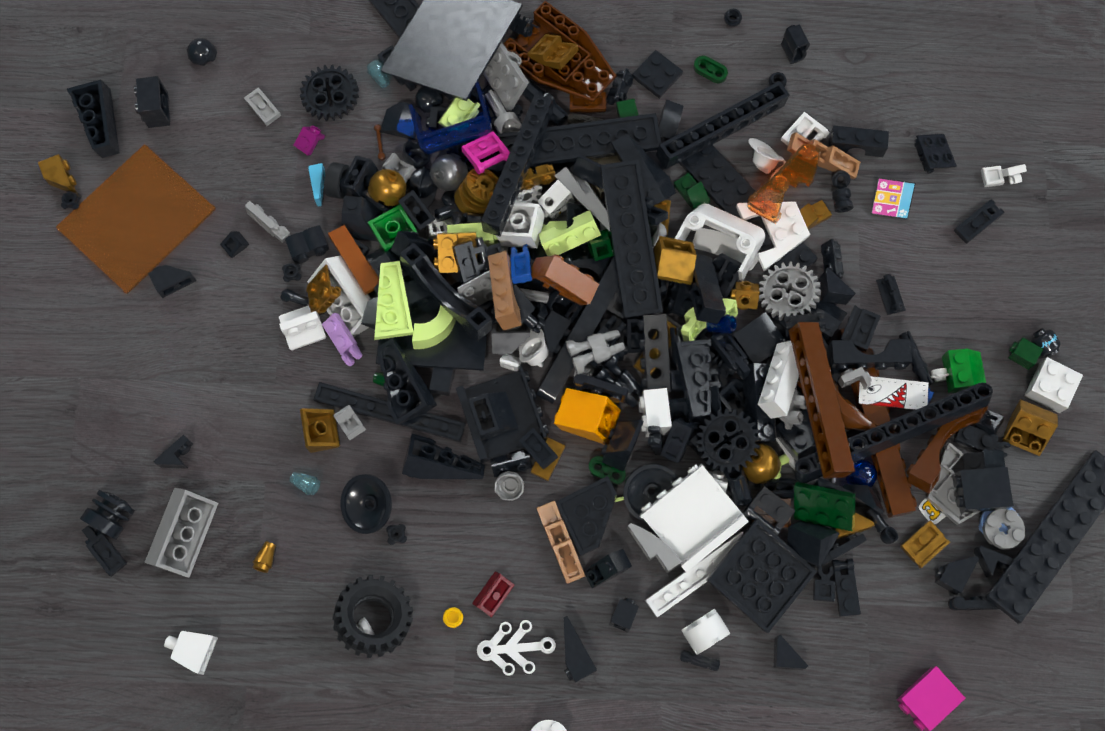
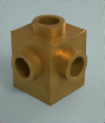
(746, 295)

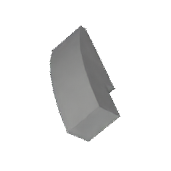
(654, 547)

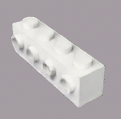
(780, 382)

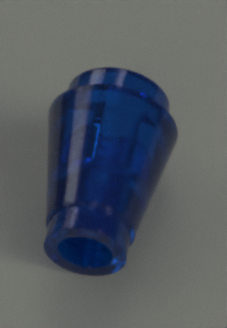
(726, 325)

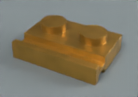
(925, 544)

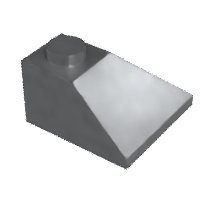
(508, 340)

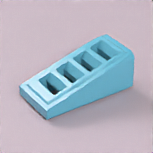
(317, 176)

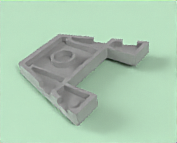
(944, 493)

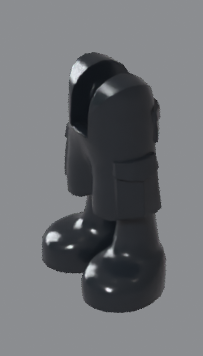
(623, 378)

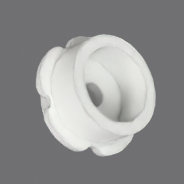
(939, 374)

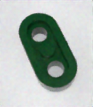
(711, 68)
(605, 471)

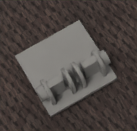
(478, 289)

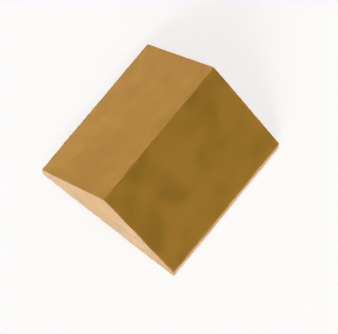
(319, 429)

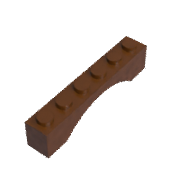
(927, 468)

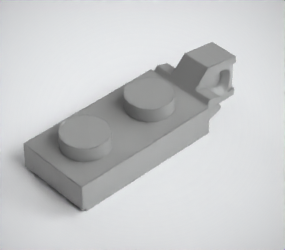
(266, 222)

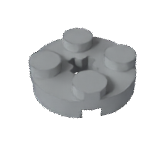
(1015, 531)

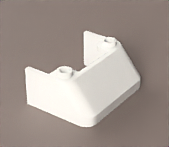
(749, 235)

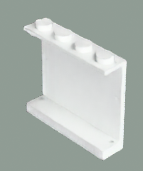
(693, 516)

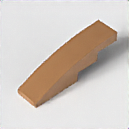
(830, 158)
(560, 542)

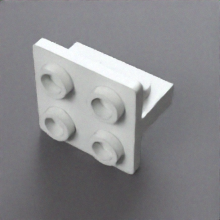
(301, 327)

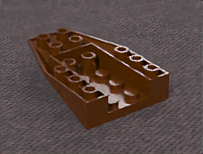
(585, 73)

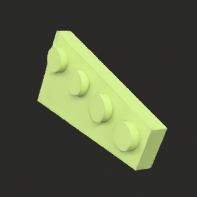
(392, 305)

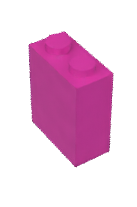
(930, 699)

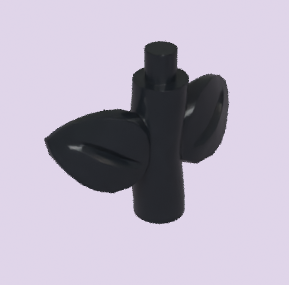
(450, 209)

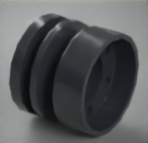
(107, 514)

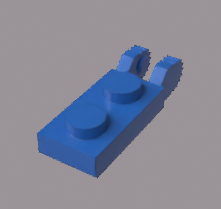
(520, 265)

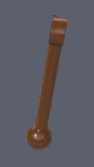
(381, 155)

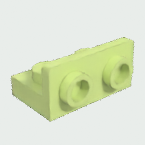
(459, 111)

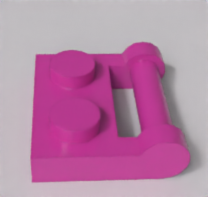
(484, 147)

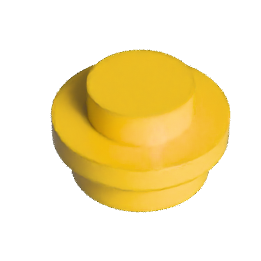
(453, 617)

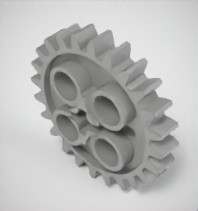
(795, 276)

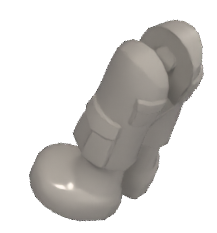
(600, 349)

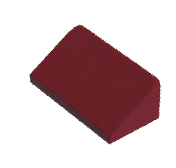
(493, 594)

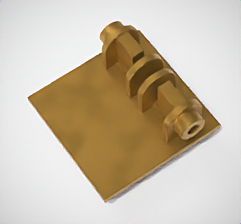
(321, 293)

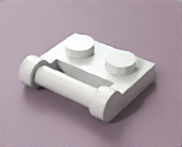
(804, 126)

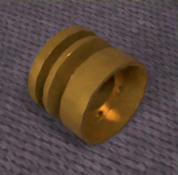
(475, 191)

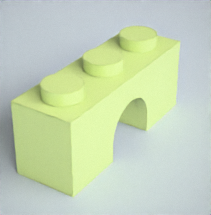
(581, 231)

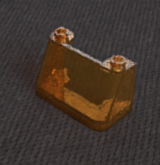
(795, 169)

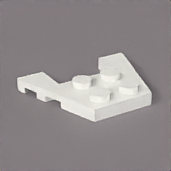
(785, 234)

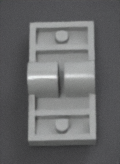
(506, 76)

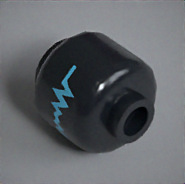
(1047, 341)

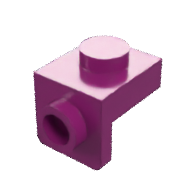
(308, 139)

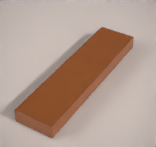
(354, 259)

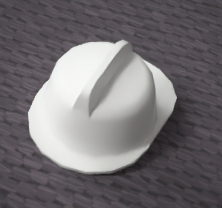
(764, 156)
(534, 349)

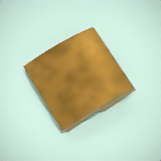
(552, 51)

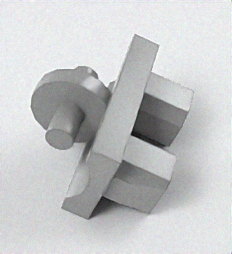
(794, 415)

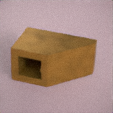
(57, 174)

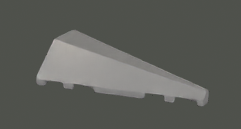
(584, 194)

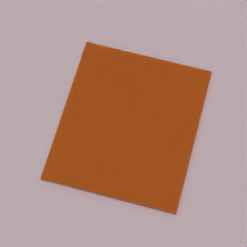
(135, 218)

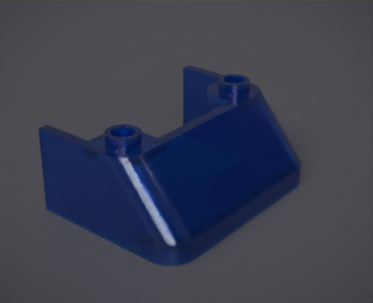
(436, 140)

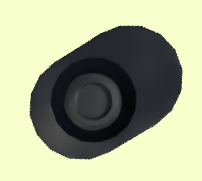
(422, 185)

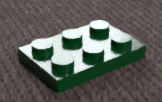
(824, 506)

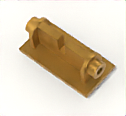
(544, 176)

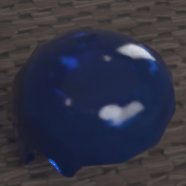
(864, 474)

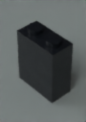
(983, 489)

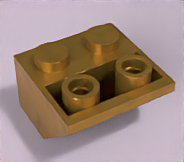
(674, 260)
(1030, 427)

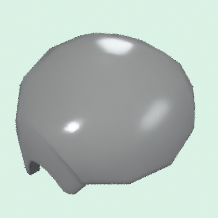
(509, 486)

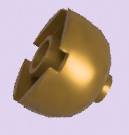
(387, 187)
(765, 465)

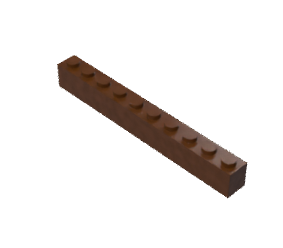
(888, 463)

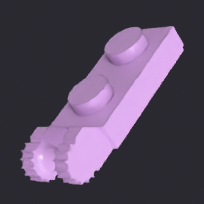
(342, 339)

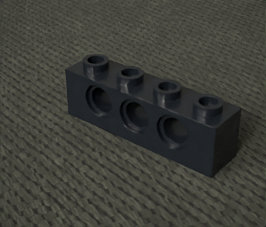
(646, 323)

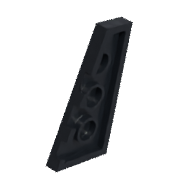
(693, 365)

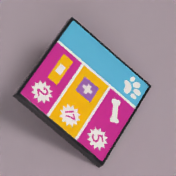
(893, 198)

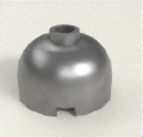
(448, 172)

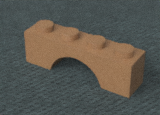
(505, 303)

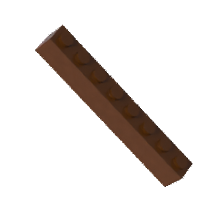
(821, 400)

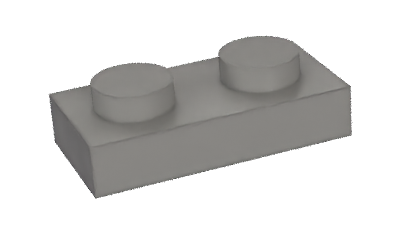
(262, 106)

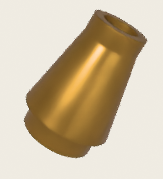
(264, 558)

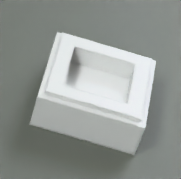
(992, 176)

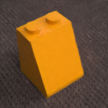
(587, 415)

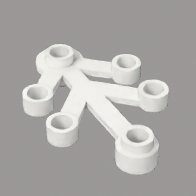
(512, 648)

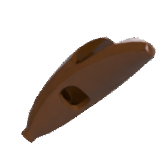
(851, 416)

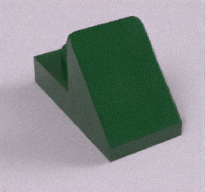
(691, 191)

